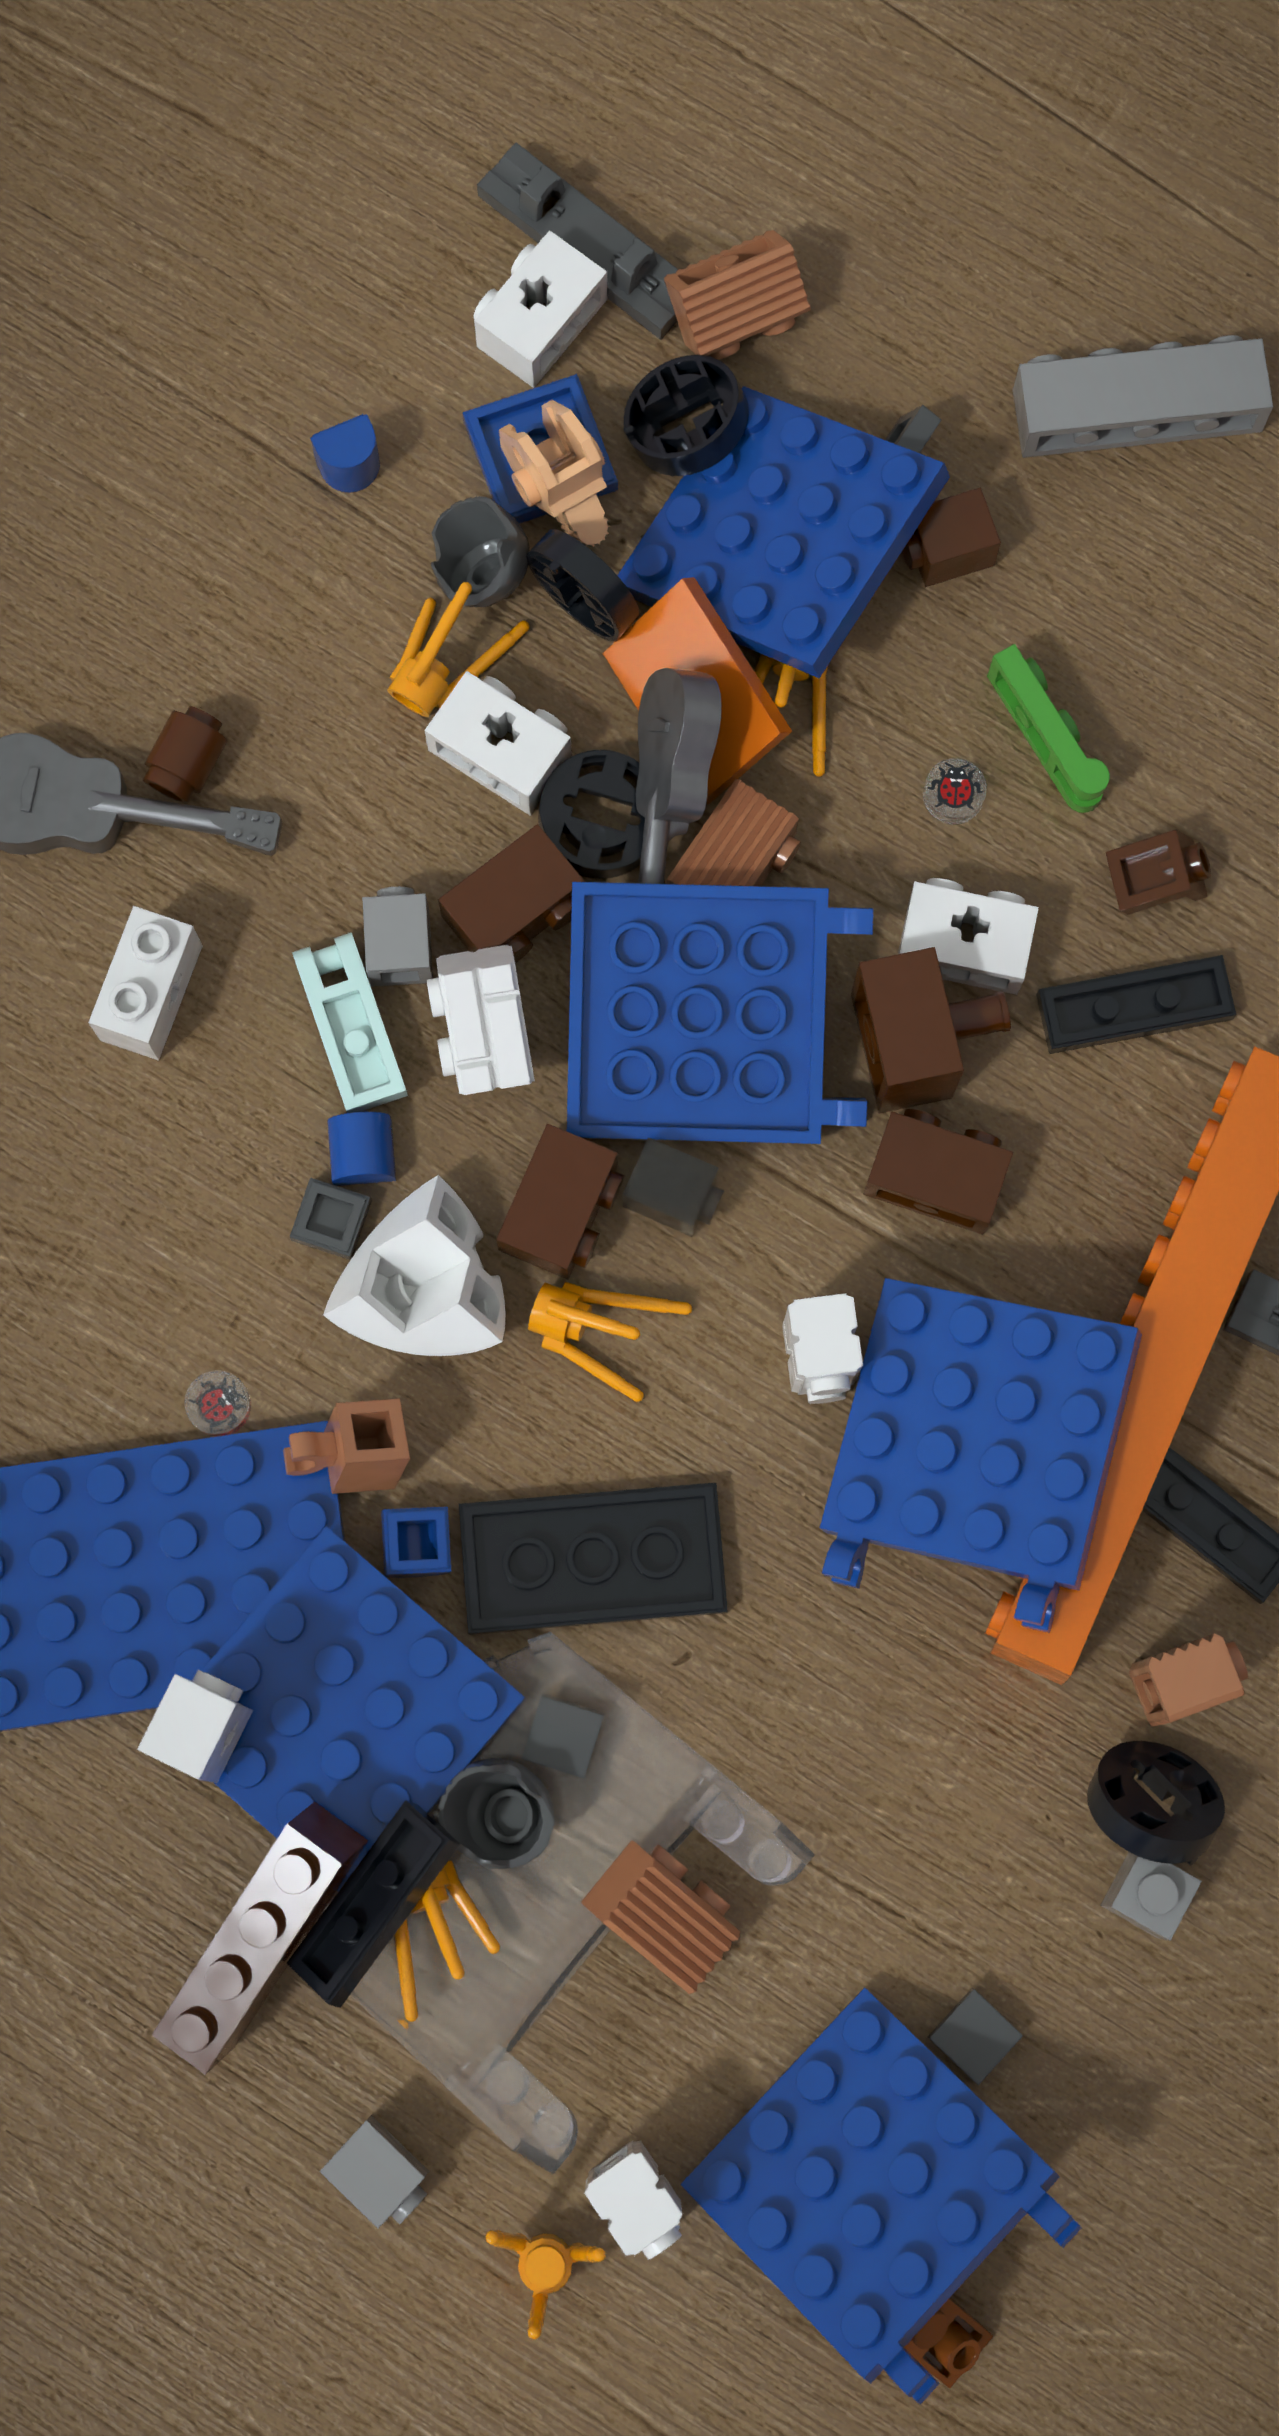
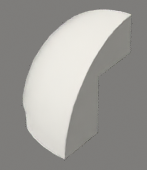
(421, 1281)

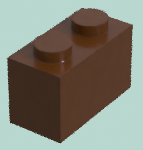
(513, 896)
(939, 1170)
(559, 1202)

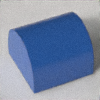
(347, 454)
(361, 1148)
(416, 1542)

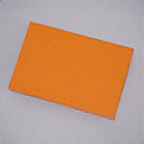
(689, 635)

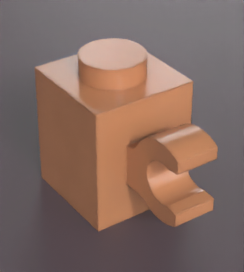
(360, 1446)

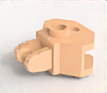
(560, 472)

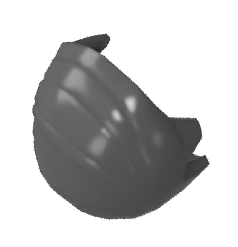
(480, 546)
(498, 1813)

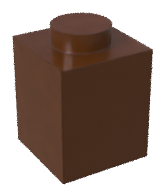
(953, 539)

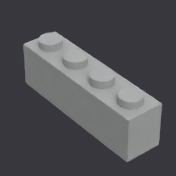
(1142, 396)

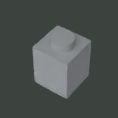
(397, 937)
(1151, 1895)
(377, 2174)

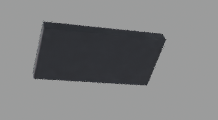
(592, 1558)

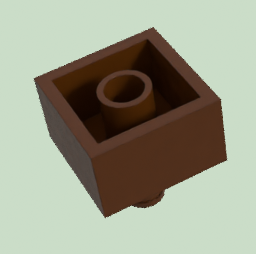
(914, 1031)

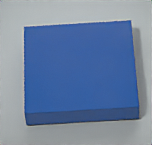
(525, 415)

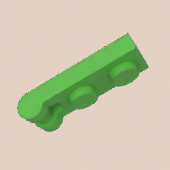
(1048, 731)

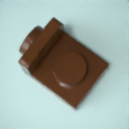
(1158, 871)

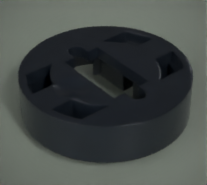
(673, 392)
(583, 585)
(588, 837)
(1137, 1820)

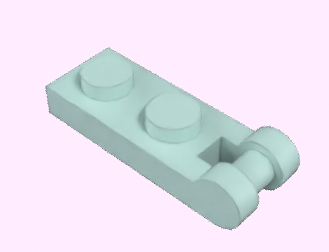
(350, 1026)

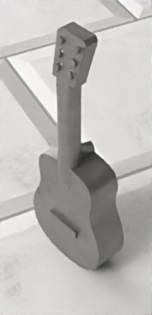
(676, 746)
(82, 803)

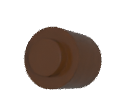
(184, 754)

